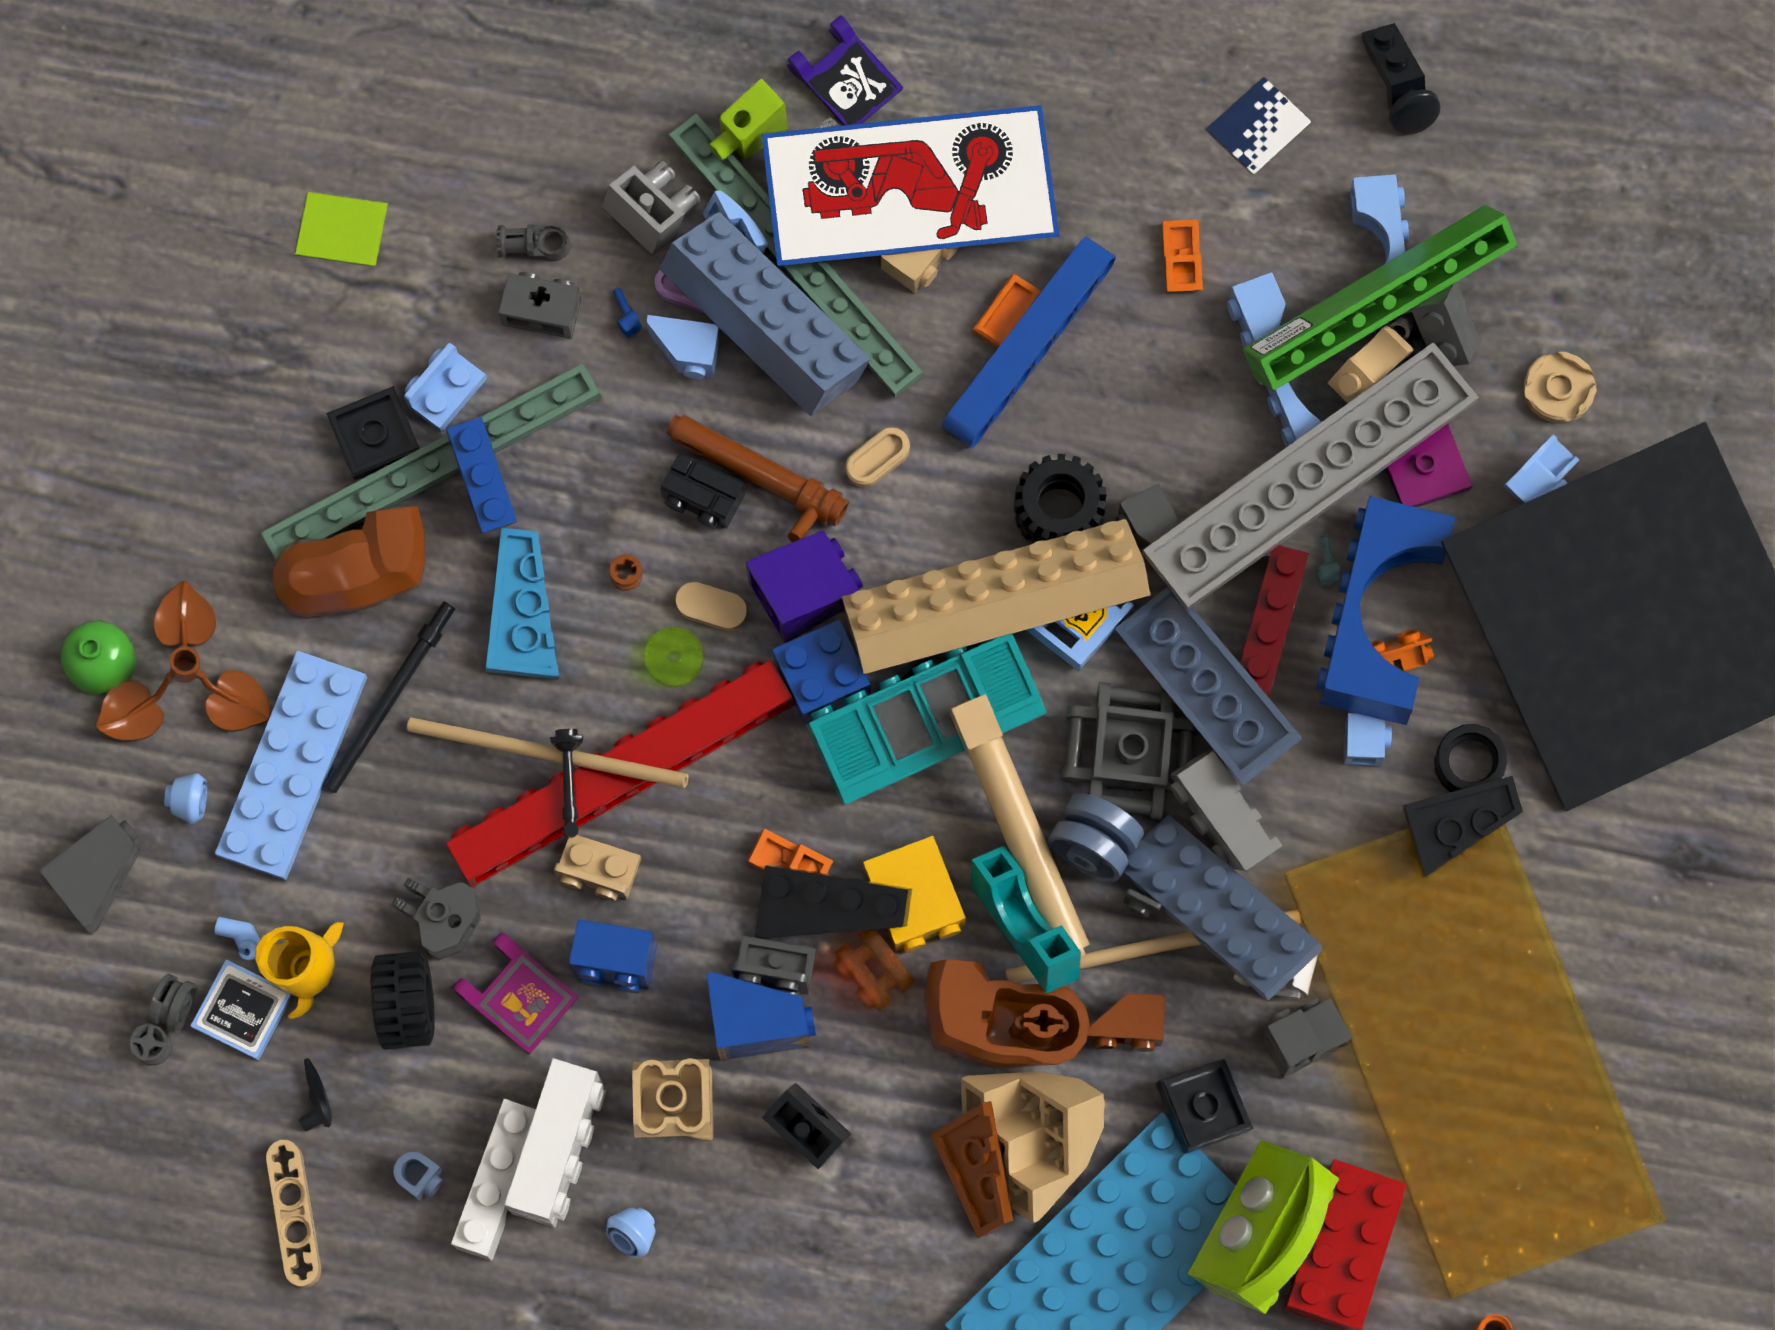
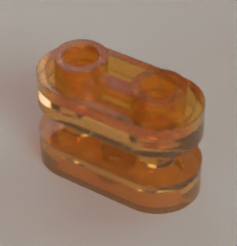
(872, 991)

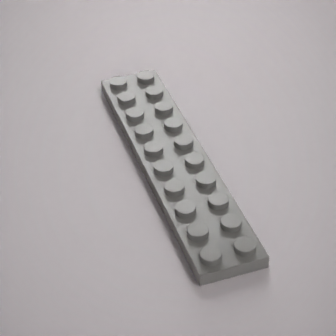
(1310, 476)

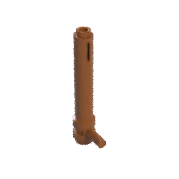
(806, 495)

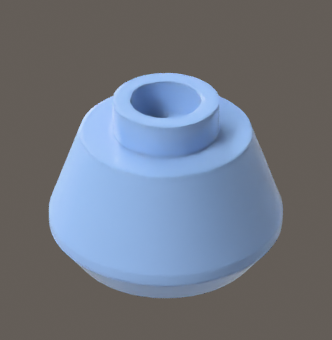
(187, 797)
(631, 1231)

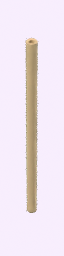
(547, 752)
(1128, 951)

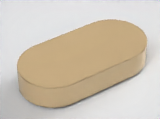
(877, 457)
(711, 606)

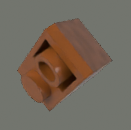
(1131, 1021)

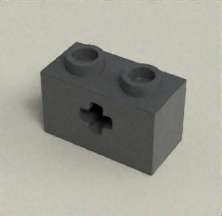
(554, 317)

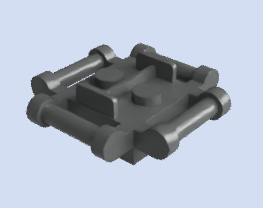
(1128, 747)

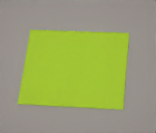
(341, 229)

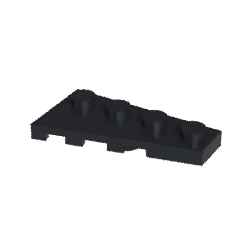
(821, 903)

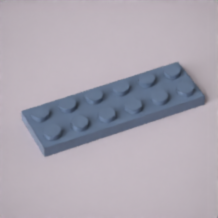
(1208, 685)
(1220, 908)

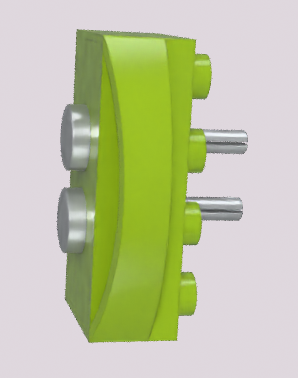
(1265, 1227)

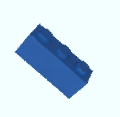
(481, 475)

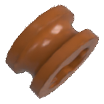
(631, 581)

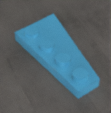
(520, 618)

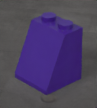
(802, 583)

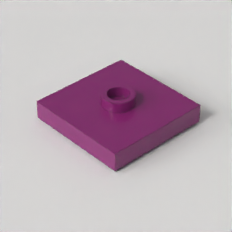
(1430, 471)

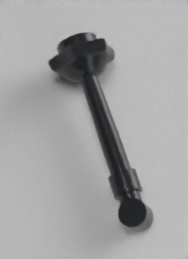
(568, 741)

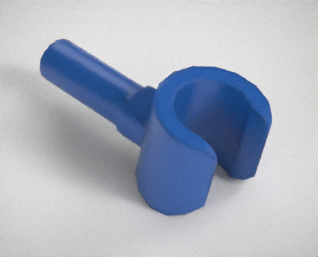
(629, 322)

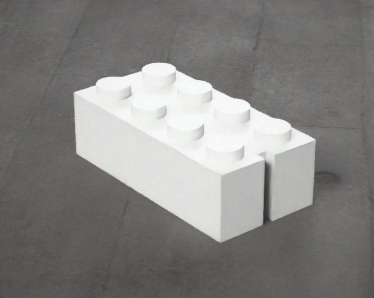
(554, 1143)

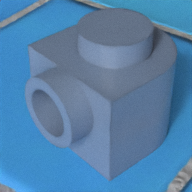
(418, 1175)

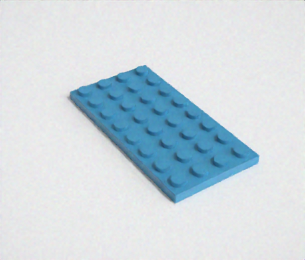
(1115, 1250)

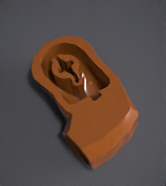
(353, 567)
(1001, 1019)

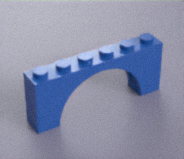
(1357, 674)

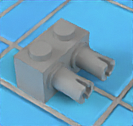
(644, 210)

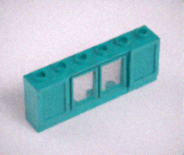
(909, 720)

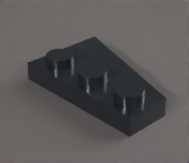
(1457, 820)

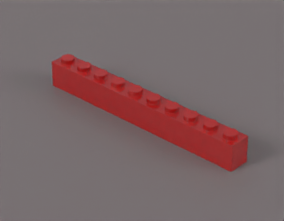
(666, 744)

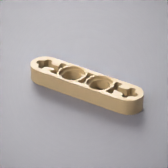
(298, 1212)

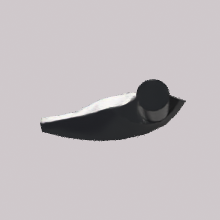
(319, 1099)

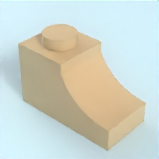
(1371, 364)

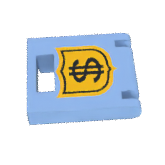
(1089, 629)

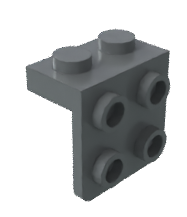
(775, 965)

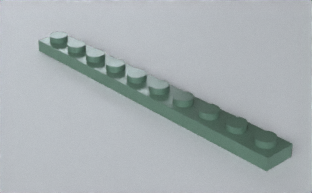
(814, 279)
(434, 462)

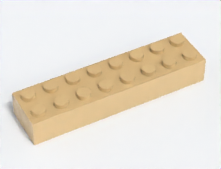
(996, 595)

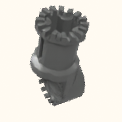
(531, 241)

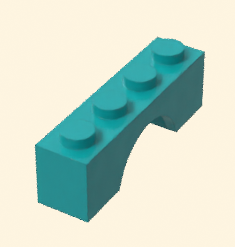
(1004, 893)

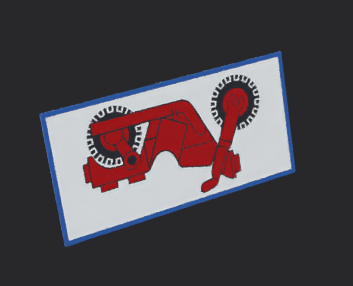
(909, 185)

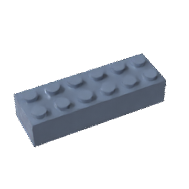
(764, 313)

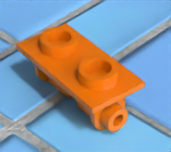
(1407, 648)

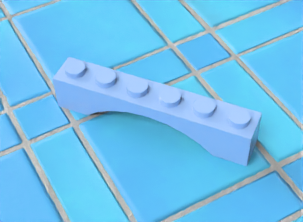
(1259, 310)

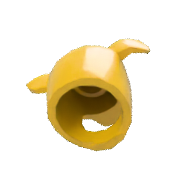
(300, 964)

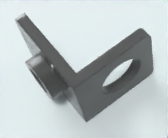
(1141, 904)

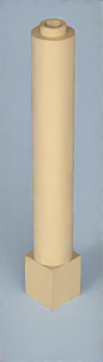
(1015, 816)

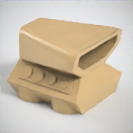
(673, 1098)

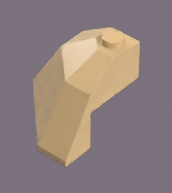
(1043, 1130)

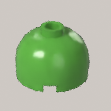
(97, 657)

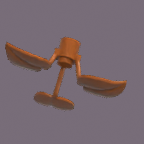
(183, 619)

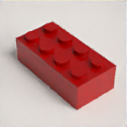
(1346, 1259)

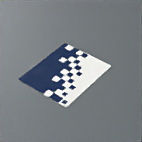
(1258, 125)

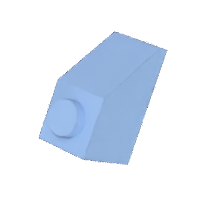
(687, 344)

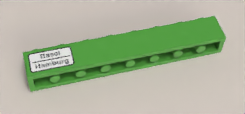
(1379, 297)

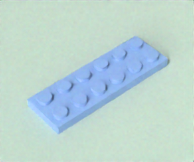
(291, 765)

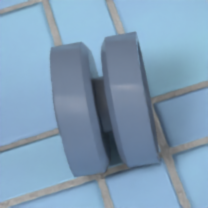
(1095, 837)

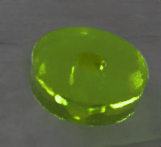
(674, 673)

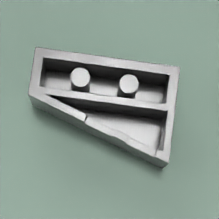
(1222, 812)

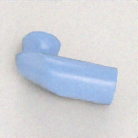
(243, 934)

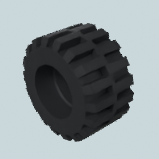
(1058, 475)
(402, 1000)

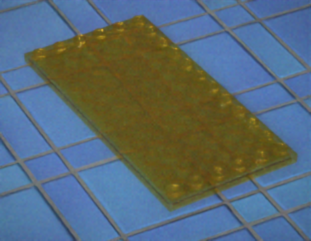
(1475, 1056)

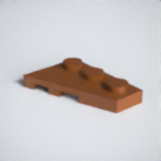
(976, 1169)

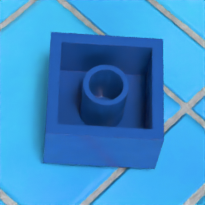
(820, 670)
(613, 955)

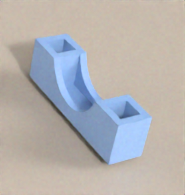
(1377, 208)

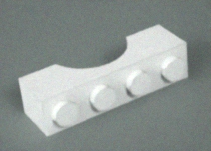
(484, 1210)

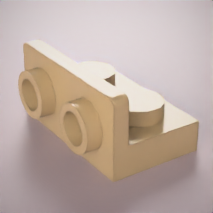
(597, 867)

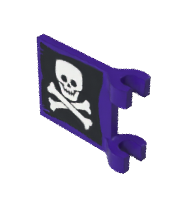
(847, 78)

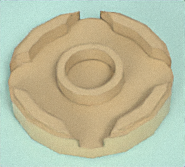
(1559, 387)

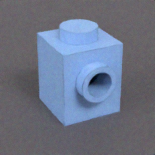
(1365, 740)

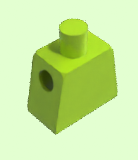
(747, 119)

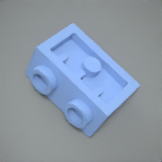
(443, 387)

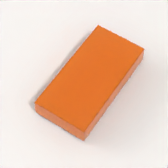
(1006, 310)

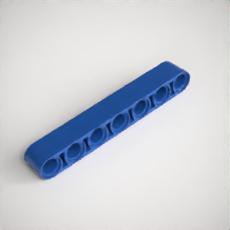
(1028, 342)

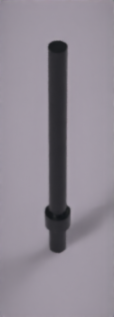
(427, 637)

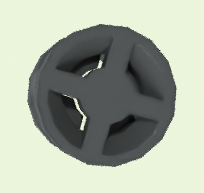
(143, 1041)

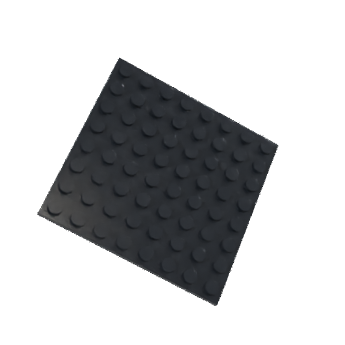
(1627, 614)

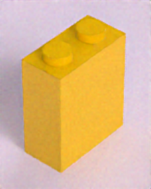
(933, 901)

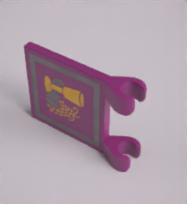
(522, 999)

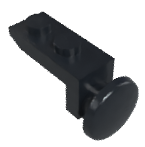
(1409, 102)

